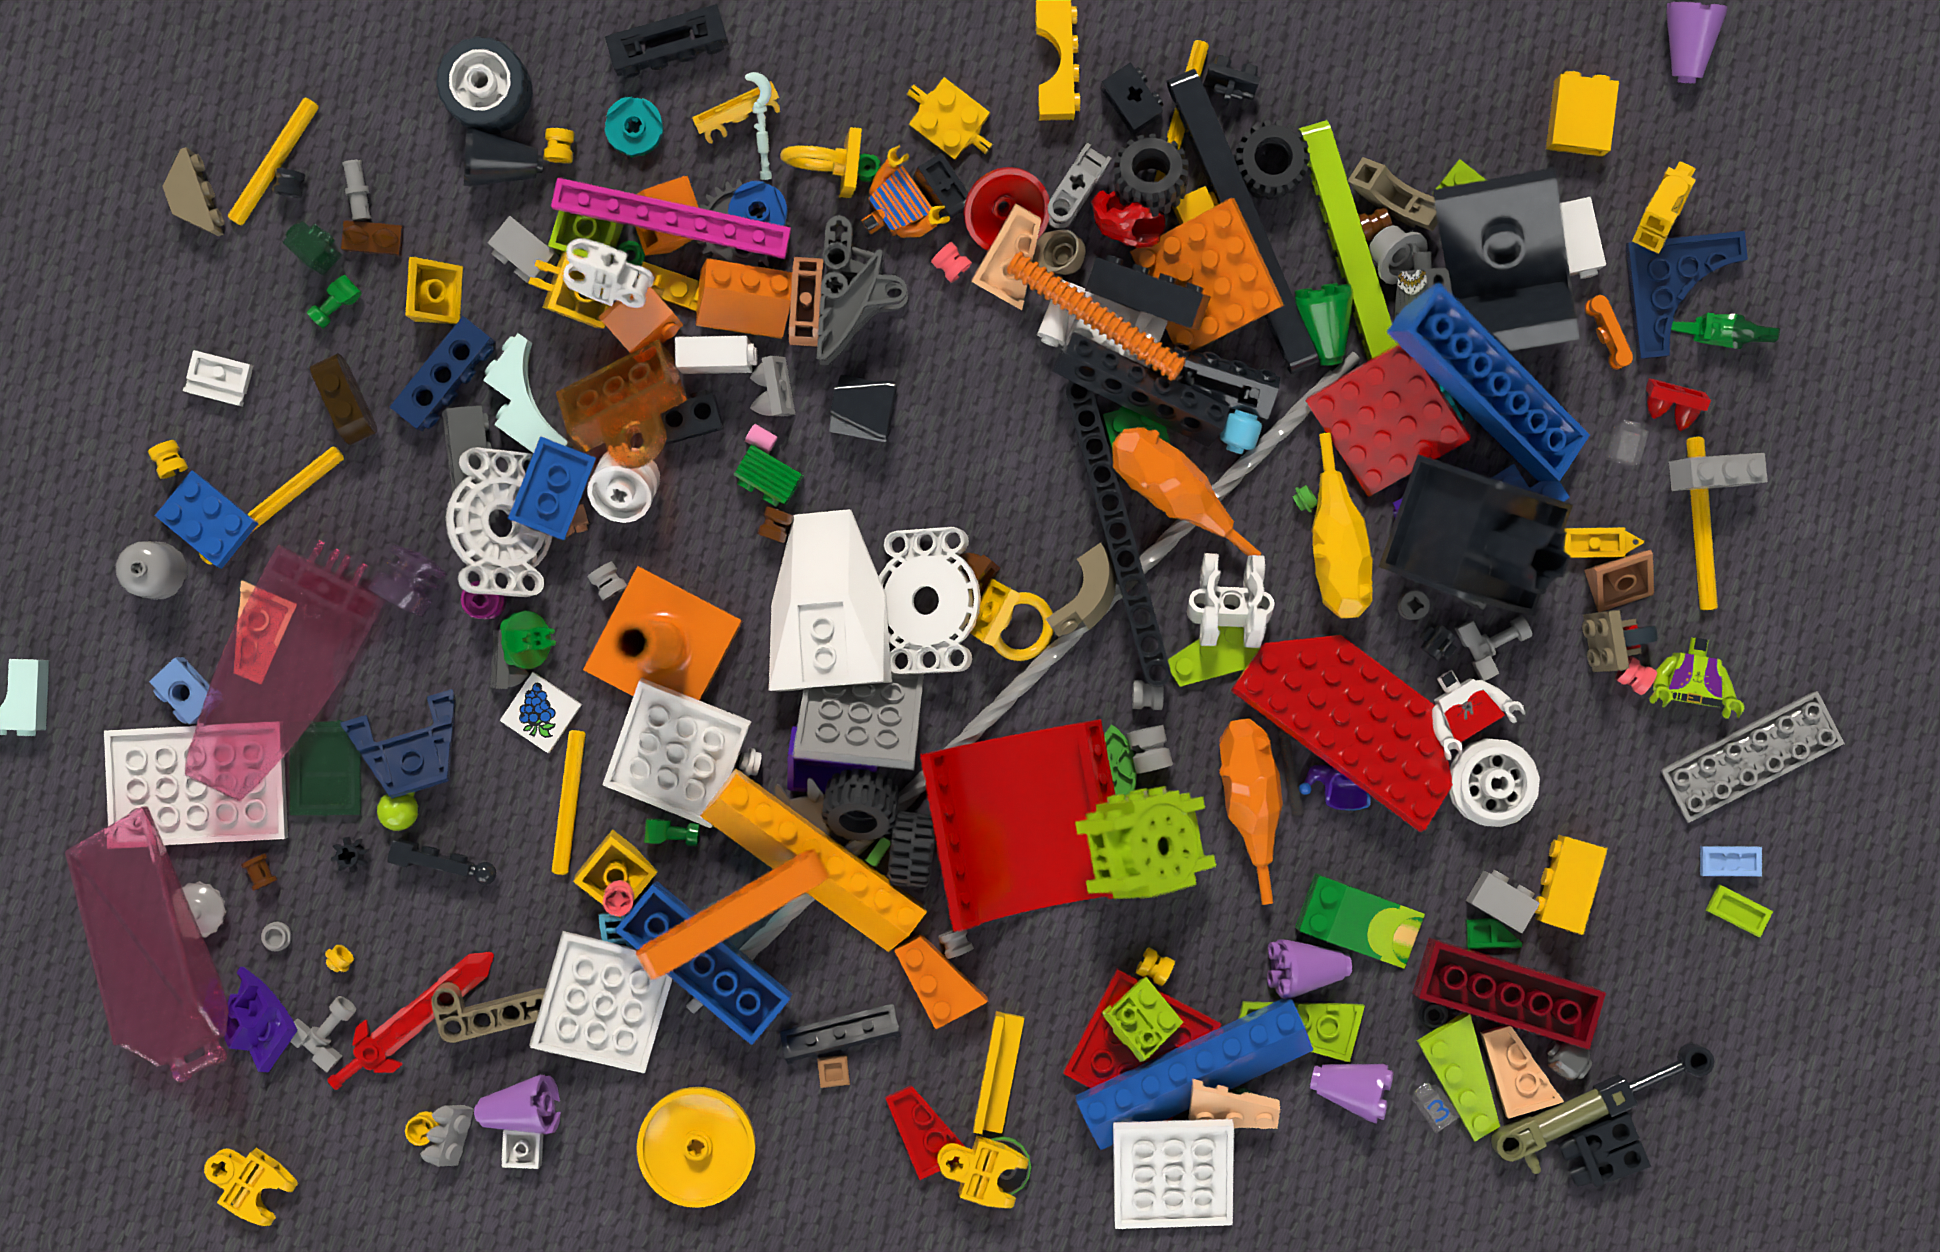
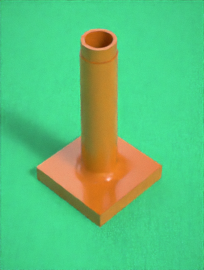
(684, 636)

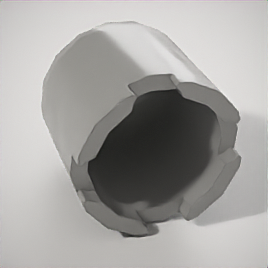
(160, 570)

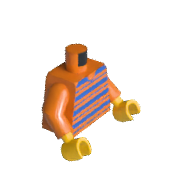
(900, 202)

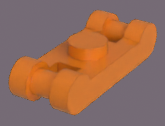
(1609, 331)

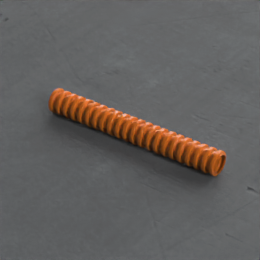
(1096, 316)

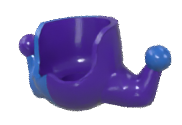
(1339, 790)

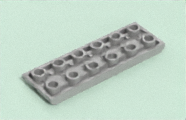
(1752, 756)

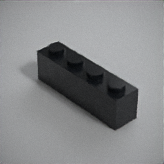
(1148, 293)

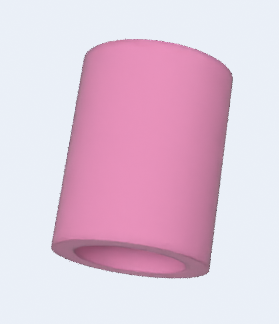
(761, 438)

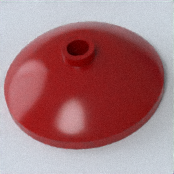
(1003, 184)

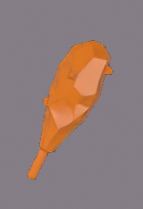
(1173, 483)
(1252, 793)

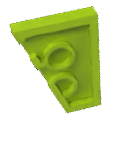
(1206, 662)

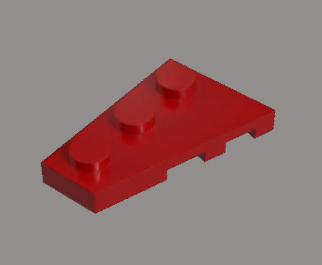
(920, 1130)

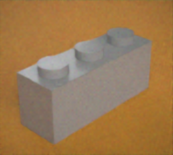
(1718, 471)

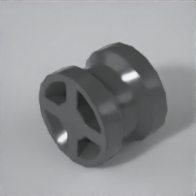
(1407, 604)

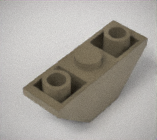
(190, 194)

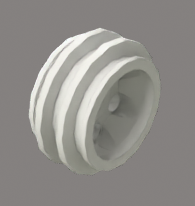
(1474, 807)

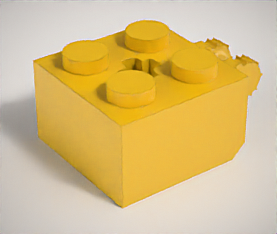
(565, 300)

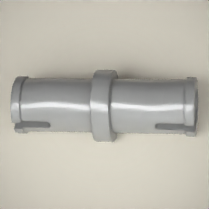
(356, 190)

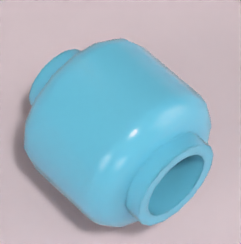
(1241, 431)

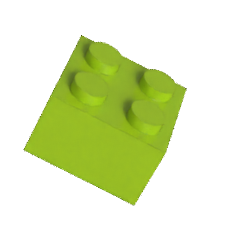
(574, 226)

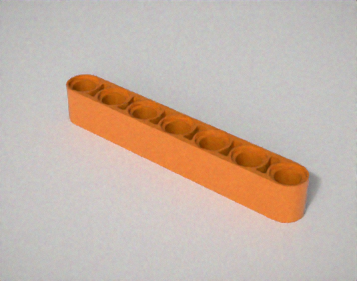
(732, 914)

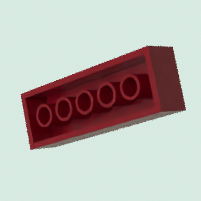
(1509, 993)

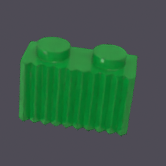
(768, 476)

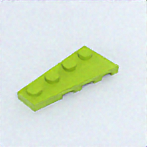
(1328, 1025)
(1460, 1069)

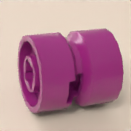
(482, 605)

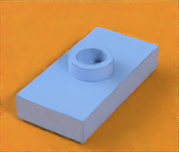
(1730, 861)

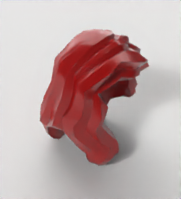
(1127, 224)

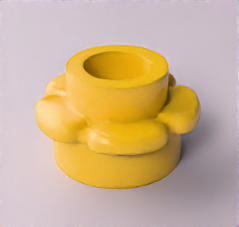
(336, 961)

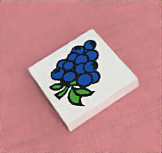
(540, 712)

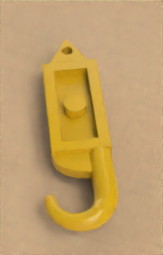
(1599, 542)

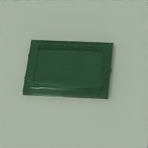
(324, 772)

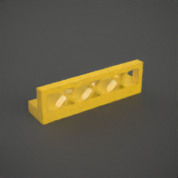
(998, 1073)

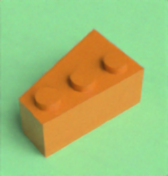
(938, 983)

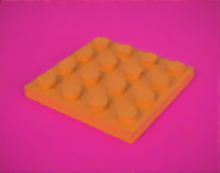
(1223, 259)

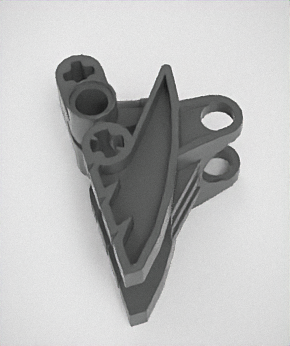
(855, 303)

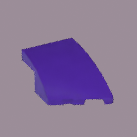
(262, 1028)

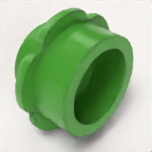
(1305, 498)

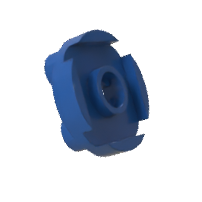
(765, 196)

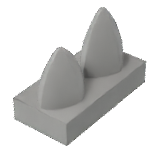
(778, 397)

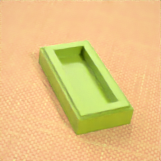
(1739, 910)

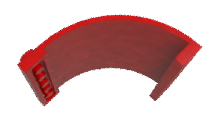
(1010, 816)

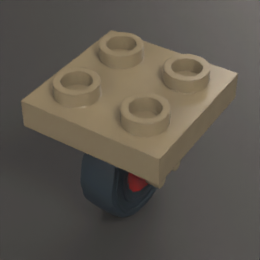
(1614, 640)

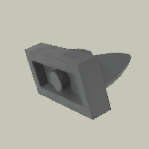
(503, 674)

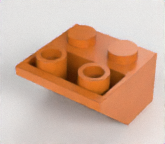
(674, 191)

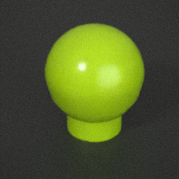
(398, 812)

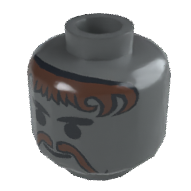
(1568, 1060)

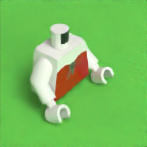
(1467, 709)

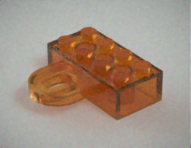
(623, 402)

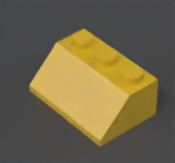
(1570, 883)

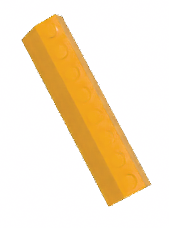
(779, 834)

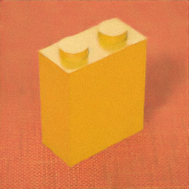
(1582, 114)

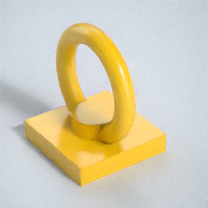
(840, 161)
(996, 614)

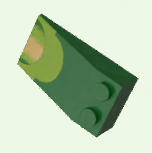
(1359, 921)

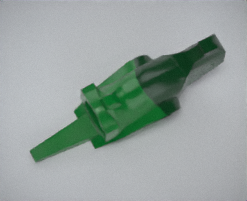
(1726, 330)

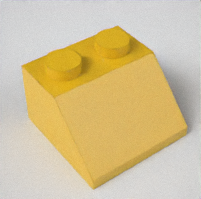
(614, 861)

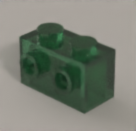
(312, 246)

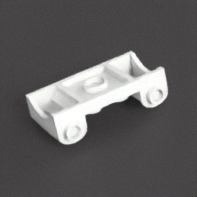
(1059, 325)

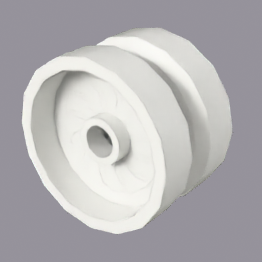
(622, 492)

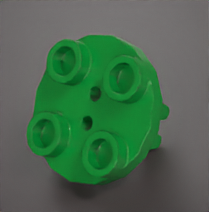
(526, 639)

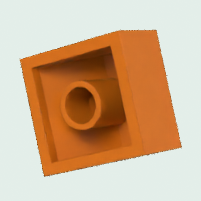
(641, 325)

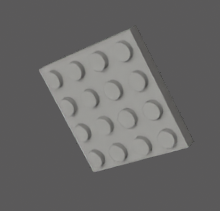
(861, 722)

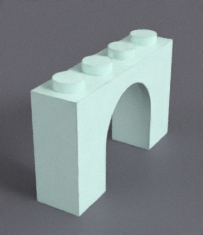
(26, 697)

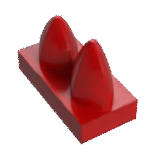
(1687, 400)

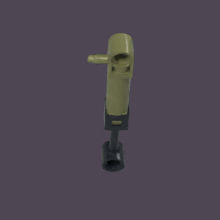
(1606, 1098)

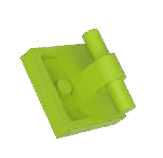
(1142, 1019)

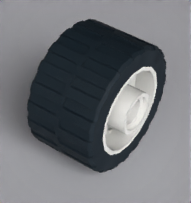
(472, 66)

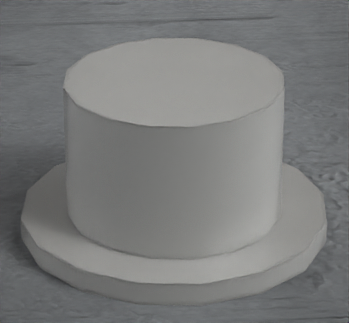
(1394, 251)

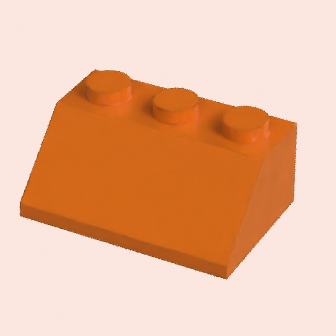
(743, 298)

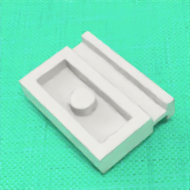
(218, 378)

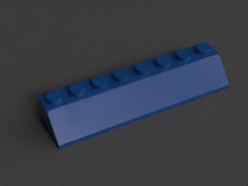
(1489, 383)
(1218, 1058)

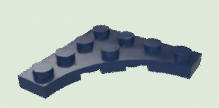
(1665, 278)

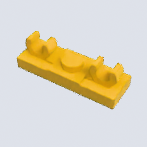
(732, 110)
(674, 287)

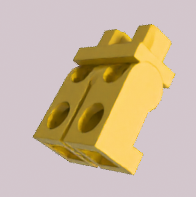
(1665, 207)

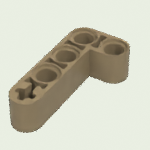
(494, 1009)

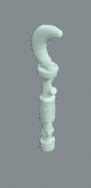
(760, 107)

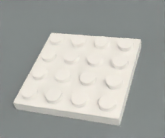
(675, 751)
(600, 1004)
(1173, 1173)

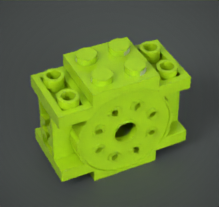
(1145, 843)

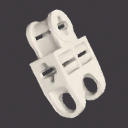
(617, 278)

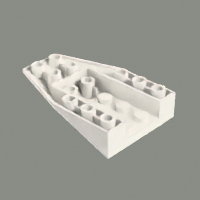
(828, 608)

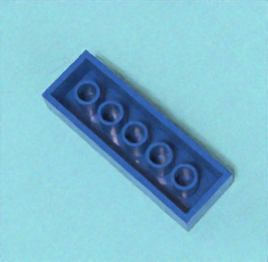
(718, 977)

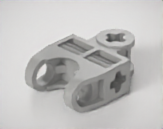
(1084, 172)

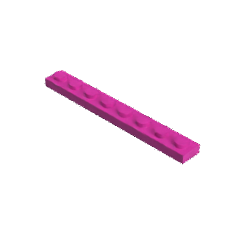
(671, 218)

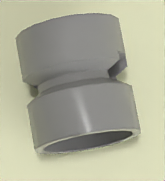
(1149, 749)

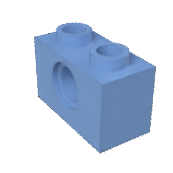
(168, 686)

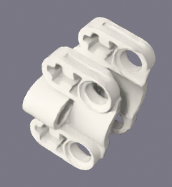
(1245, 599)

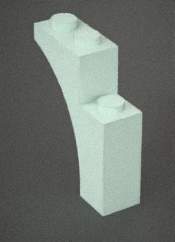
(510, 377)

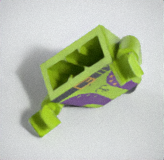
(1696, 680)

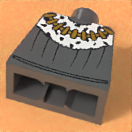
(1417, 281)

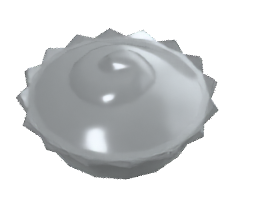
(206, 906)

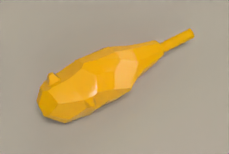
(1340, 543)

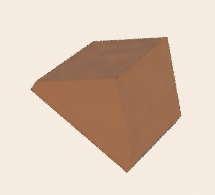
(1622, 580)

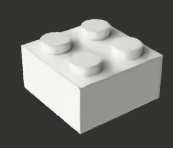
(522, 1149)

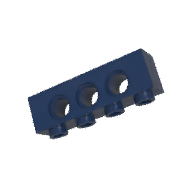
(445, 356)

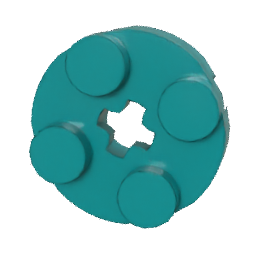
(617, 124)

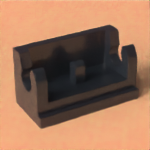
(941, 186)

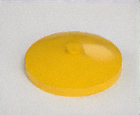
(696, 1147)

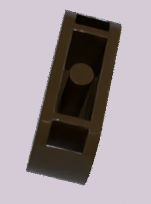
(343, 399)

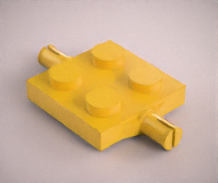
(949, 118)

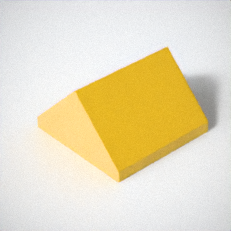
(433, 291)

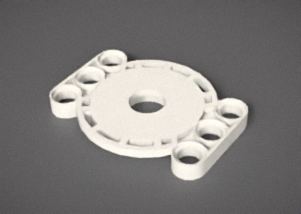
(494, 553)
(936, 630)

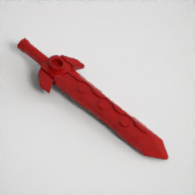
(373, 1050)

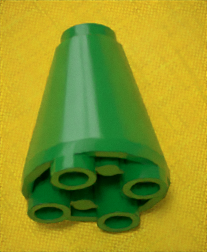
(1327, 319)

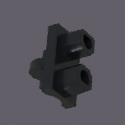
(1230, 81)

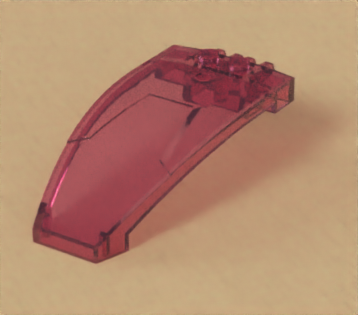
(278, 668)

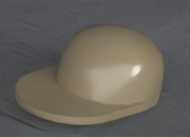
(1060, 252)

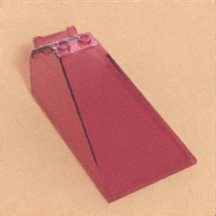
(147, 948)

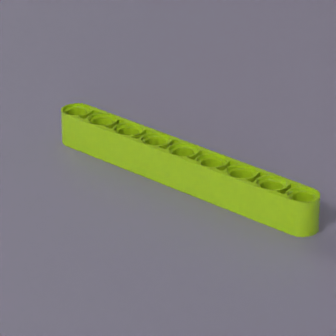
(1348, 238)

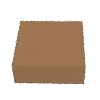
(833, 1071)

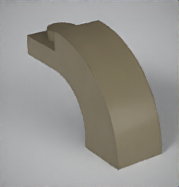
(1385, 190)
(1094, 596)

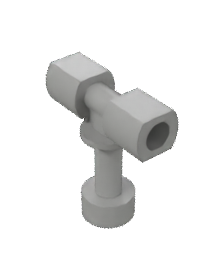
(1484, 647)
(318, 1039)

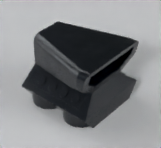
(863, 408)

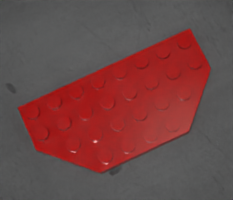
(1353, 719)

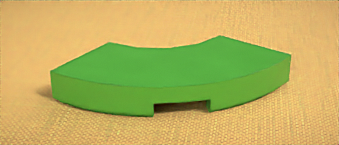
(1120, 761)

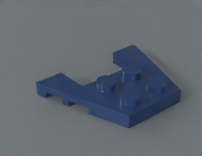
(411, 759)

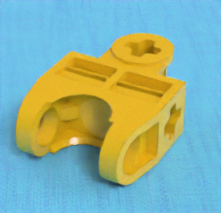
(980, 1170)
(236, 1177)

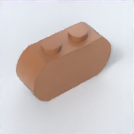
(805, 301)

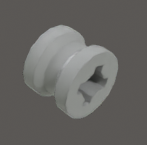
(955, 943)

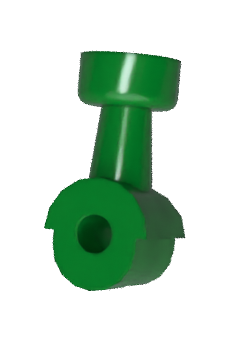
(341, 293)
(660, 830)

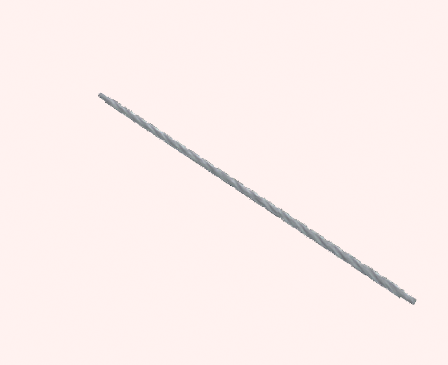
(1062, 645)

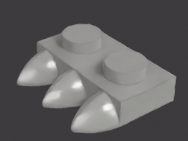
(448, 1136)

